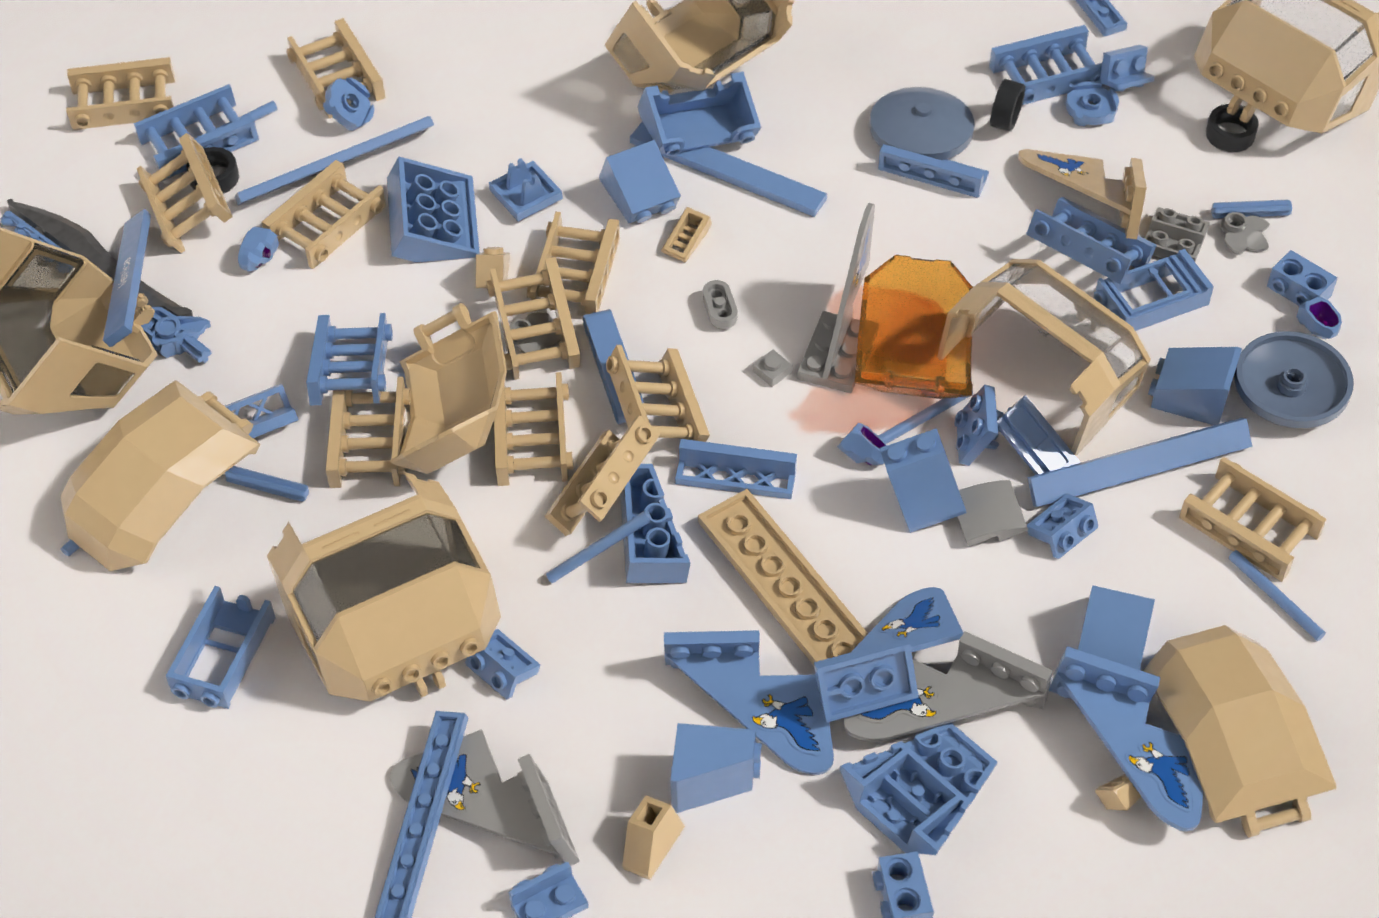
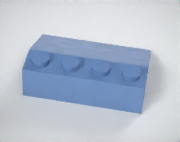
(431, 213)

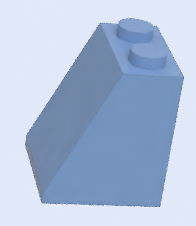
(640, 182)
(1195, 382)
(923, 480)
(1116, 626)
(712, 764)

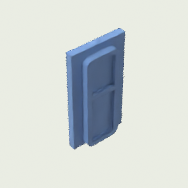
(1034, 438)

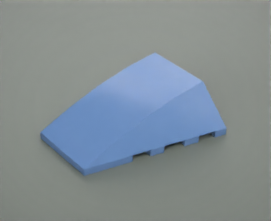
(919, 786)

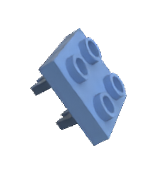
(525, 189)
(977, 425)

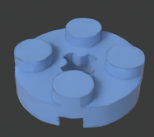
(341, 111)
(1085, 113)

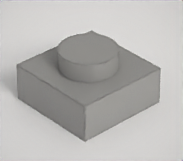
(772, 368)

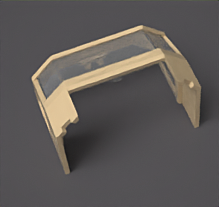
(1294, 59)
(1073, 319)

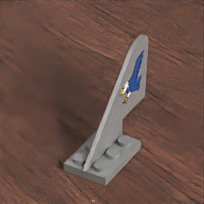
(833, 347)
(978, 682)
(515, 809)

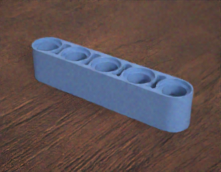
(603, 338)

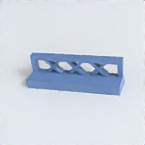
(933, 171)
(271, 420)
(737, 462)

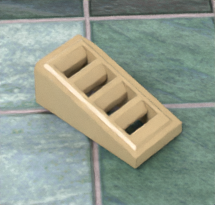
(688, 217)
(1118, 794)

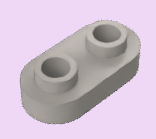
(722, 309)

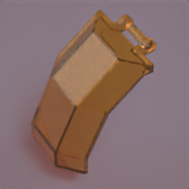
(903, 329)

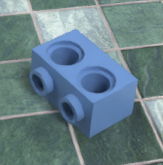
(1300, 279)
(910, 891)

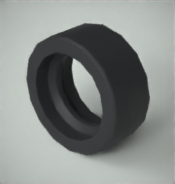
(1007, 105)
(1230, 141)
(221, 157)

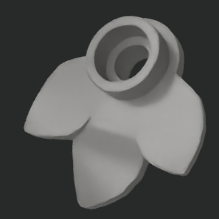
(1244, 233)
(537, 342)

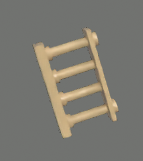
(352, 52)
(114, 77)
(207, 188)
(318, 193)
(601, 258)
(555, 301)
(674, 385)
(342, 420)
(507, 441)
(602, 475)
(1237, 537)

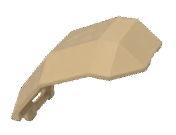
(452, 390)
(151, 473)
(1241, 727)

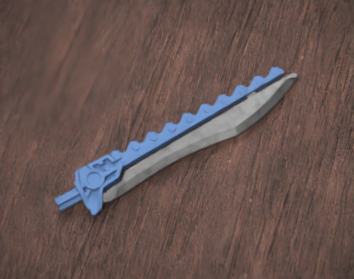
(172, 327)

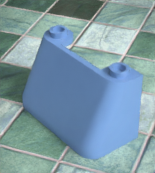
(700, 117)

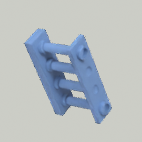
(1043, 48)
(230, 137)
(1090, 239)
(324, 350)

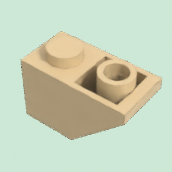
(489, 259)
(650, 836)

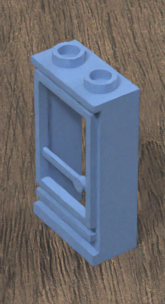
(1186, 272)
(227, 616)

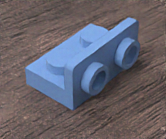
(1125, 68)
(1064, 524)
(503, 664)
(548, 895)

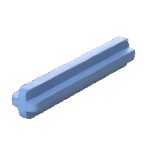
(1252, 208)
(267, 483)

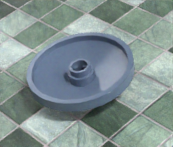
(922, 122)
(1293, 379)

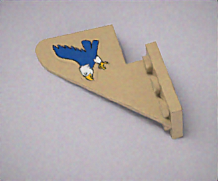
(1088, 177)

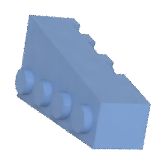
(655, 549)

